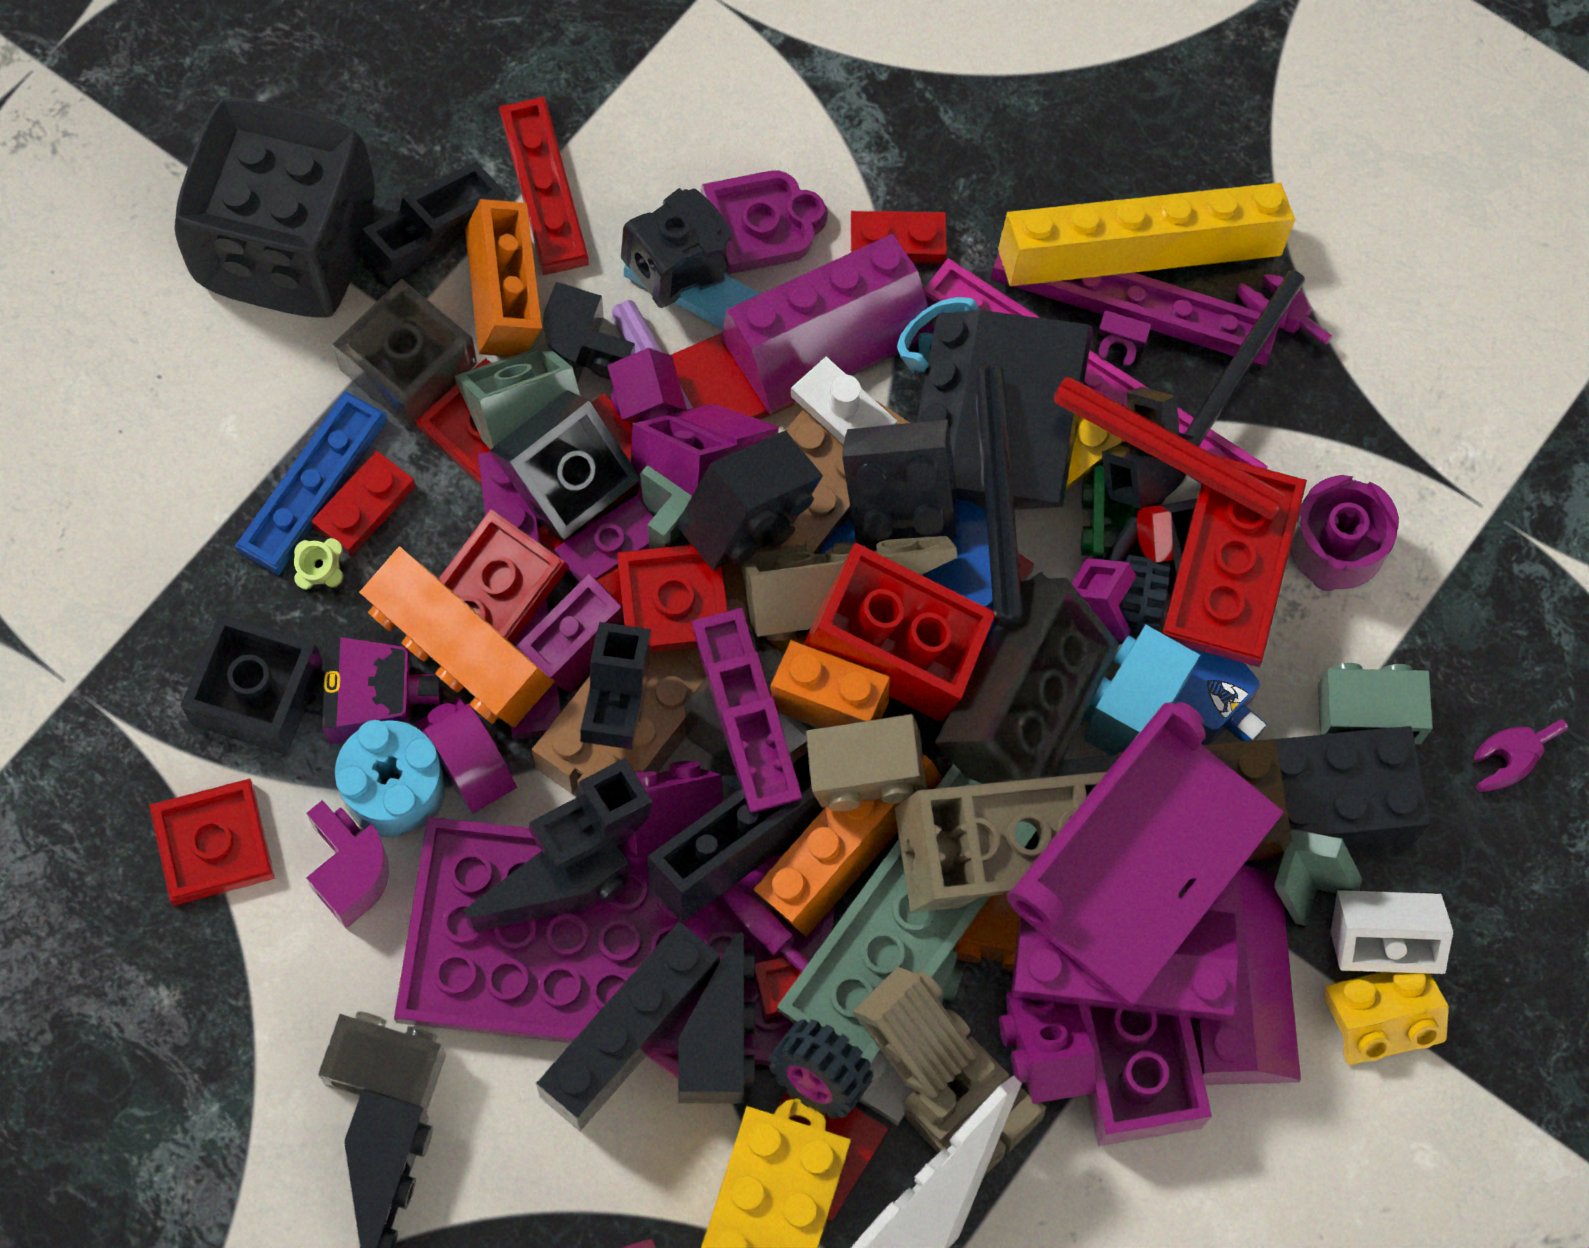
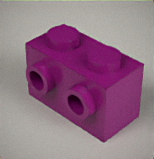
(1049, 1048)

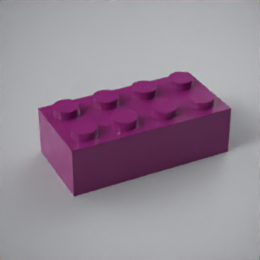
(1144, 1075)

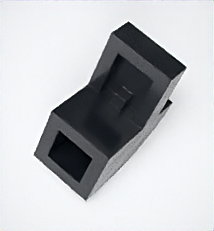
(572, 331)
(1133, 474)
(616, 685)
(600, 818)

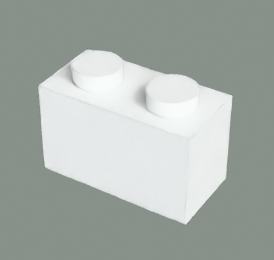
(1391, 932)

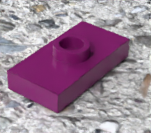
(596, 547)

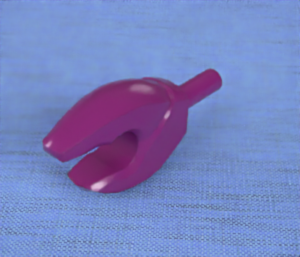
(1295, 316)
(1521, 751)
(764, 927)

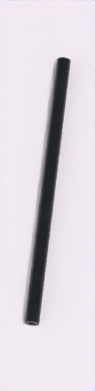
(1222, 391)

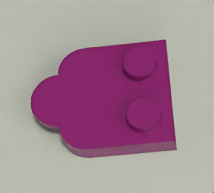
(767, 218)

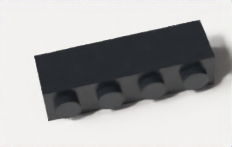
(628, 1026)

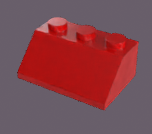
(903, 629)

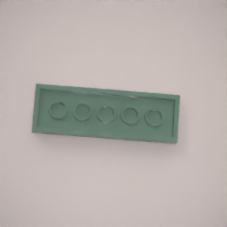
(875, 940)

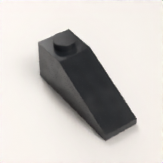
(539, 893)

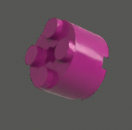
(1344, 532)

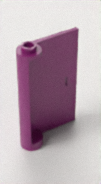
(1120, 867)

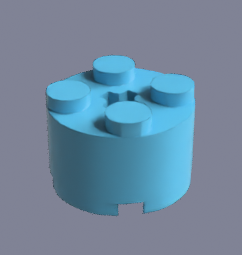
(377, 753)

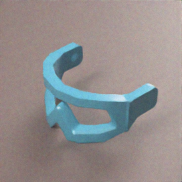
(918, 361)

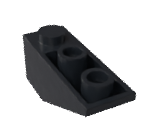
(712, 1041)
(380, 1157)

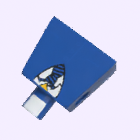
(1220, 694)

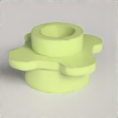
(304, 561)

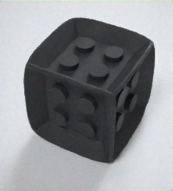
(275, 207)

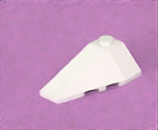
(946, 1187)

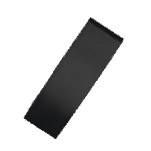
(426, 222)

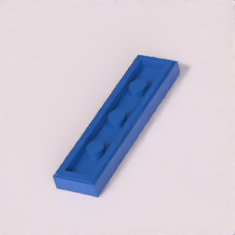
(311, 482)

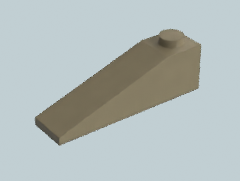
(790, 584)

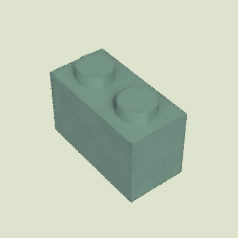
(1374, 699)

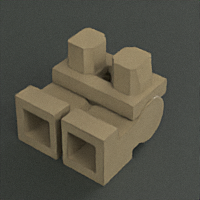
(944, 1115)

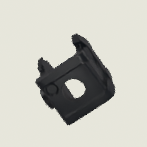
(677, 246)

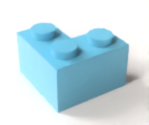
(1149, 675)

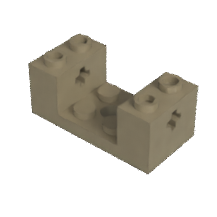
(964, 840)

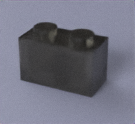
(382, 1059)

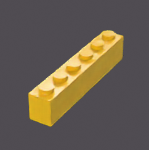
(1145, 234)

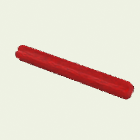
(1169, 447)

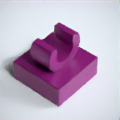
(1122, 331)

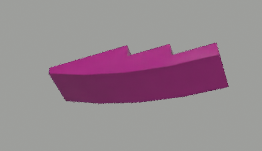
(746, 711)

